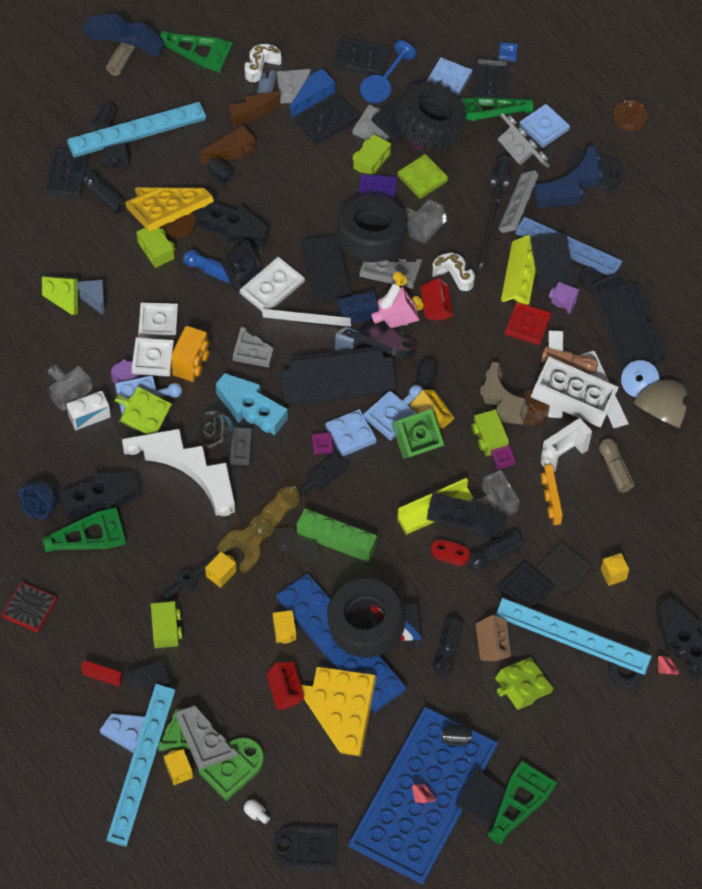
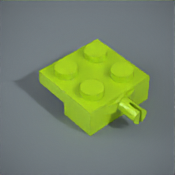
(143, 411)
(523, 683)

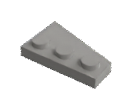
(385, 270)
(204, 742)

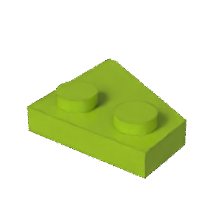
(61, 292)

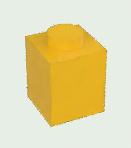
(221, 569)
(614, 569)
(284, 627)
(178, 766)

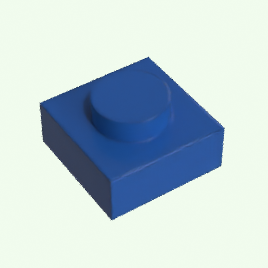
(508, 51)

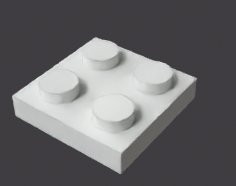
(158, 320)
(152, 356)

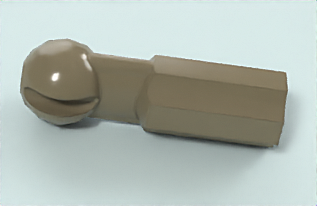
(120, 59)
(616, 465)

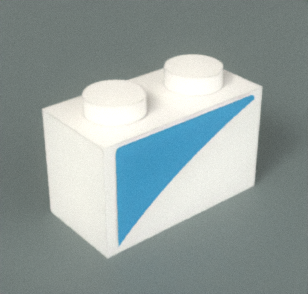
(88, 410)

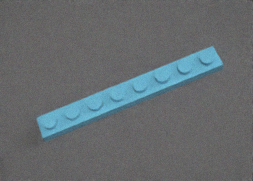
(136, 129)
(574, 636)
(140, 765)

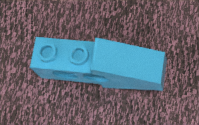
(237, 393)

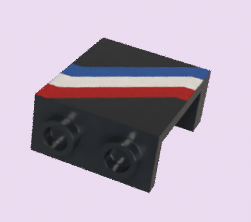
(412, 623)

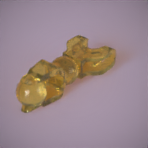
(260, 527)

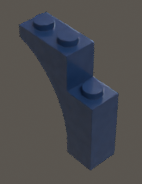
(116, 29)
(570, 188)

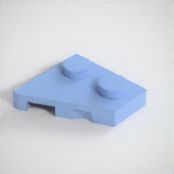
(123, 730)

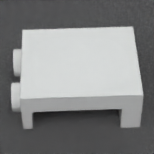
(575, 434)

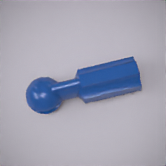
(210, 266)

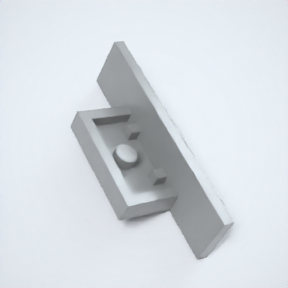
(518, 145)

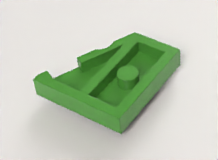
(173, 737)

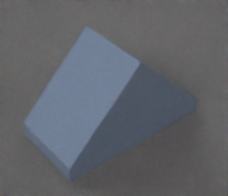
(92, 293)
(346, 339)

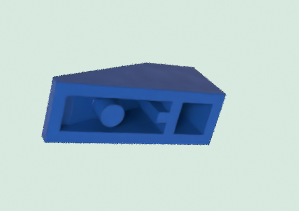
(315, 89)

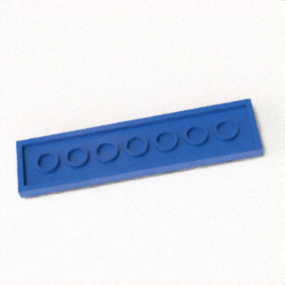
(310, 613)

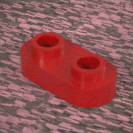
(449, 553)

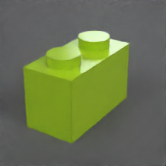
(372, 155)
(156, 246)
(489, 431)
(165, 624)

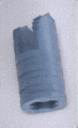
(266, 84)

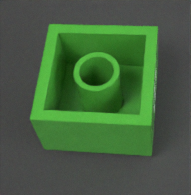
(417, 433)

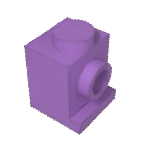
(564, 296)

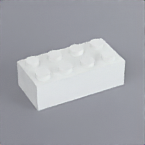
(574, 392)

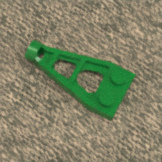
(216, 58)
(474, 110)
(110, 527)
(530, 780)

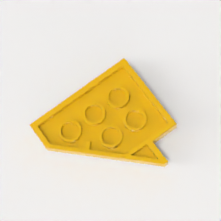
(164, 205)
(342, 706)

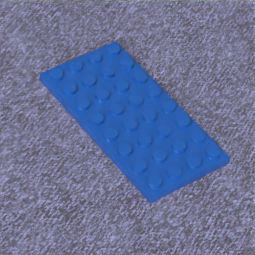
(412, 833)

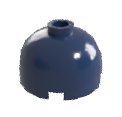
(38, 499)

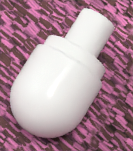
(256, 811)

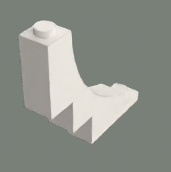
(168, 449)

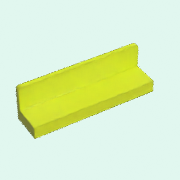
(519, 272)
(414, 514)

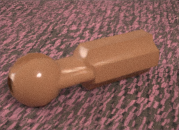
(586, 364)

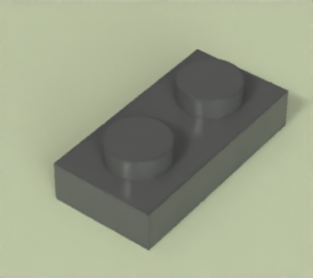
(241, 446)

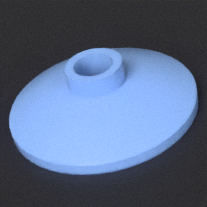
(636, 368)

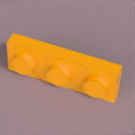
(551, 495)

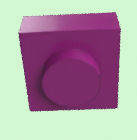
(322, 443)
(503, 457)

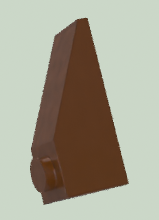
(230, 147)

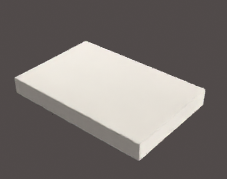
(272, 285)

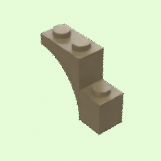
(510, 407)

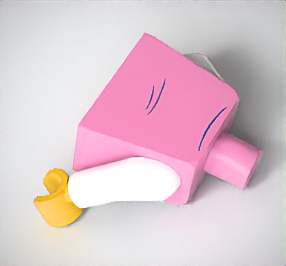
(397, 306)

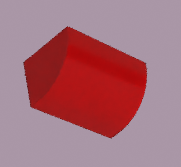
(436, 300)
(285, 685)

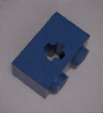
(358, 307)

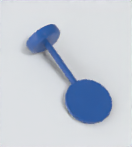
(377, 87)

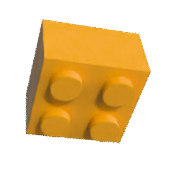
(190, 354)

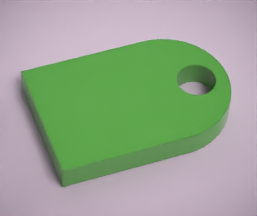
(234, 773)

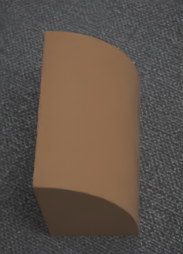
(493, 639)

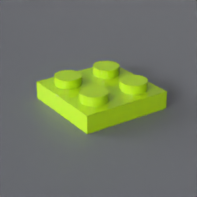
(422, 176)

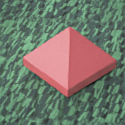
(667, 666)
(422, 794)

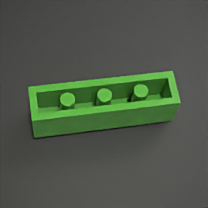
(336, 535)

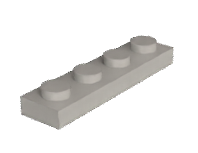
(518, 201)

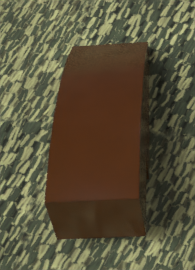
(253, 107)

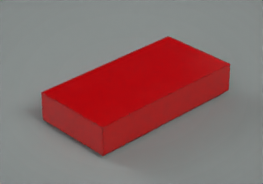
(101, 673)

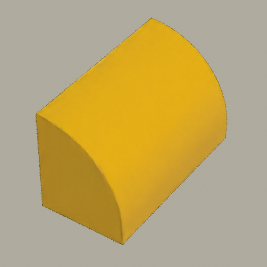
(430, 400)

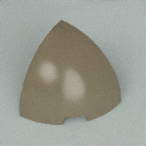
(664, 401)

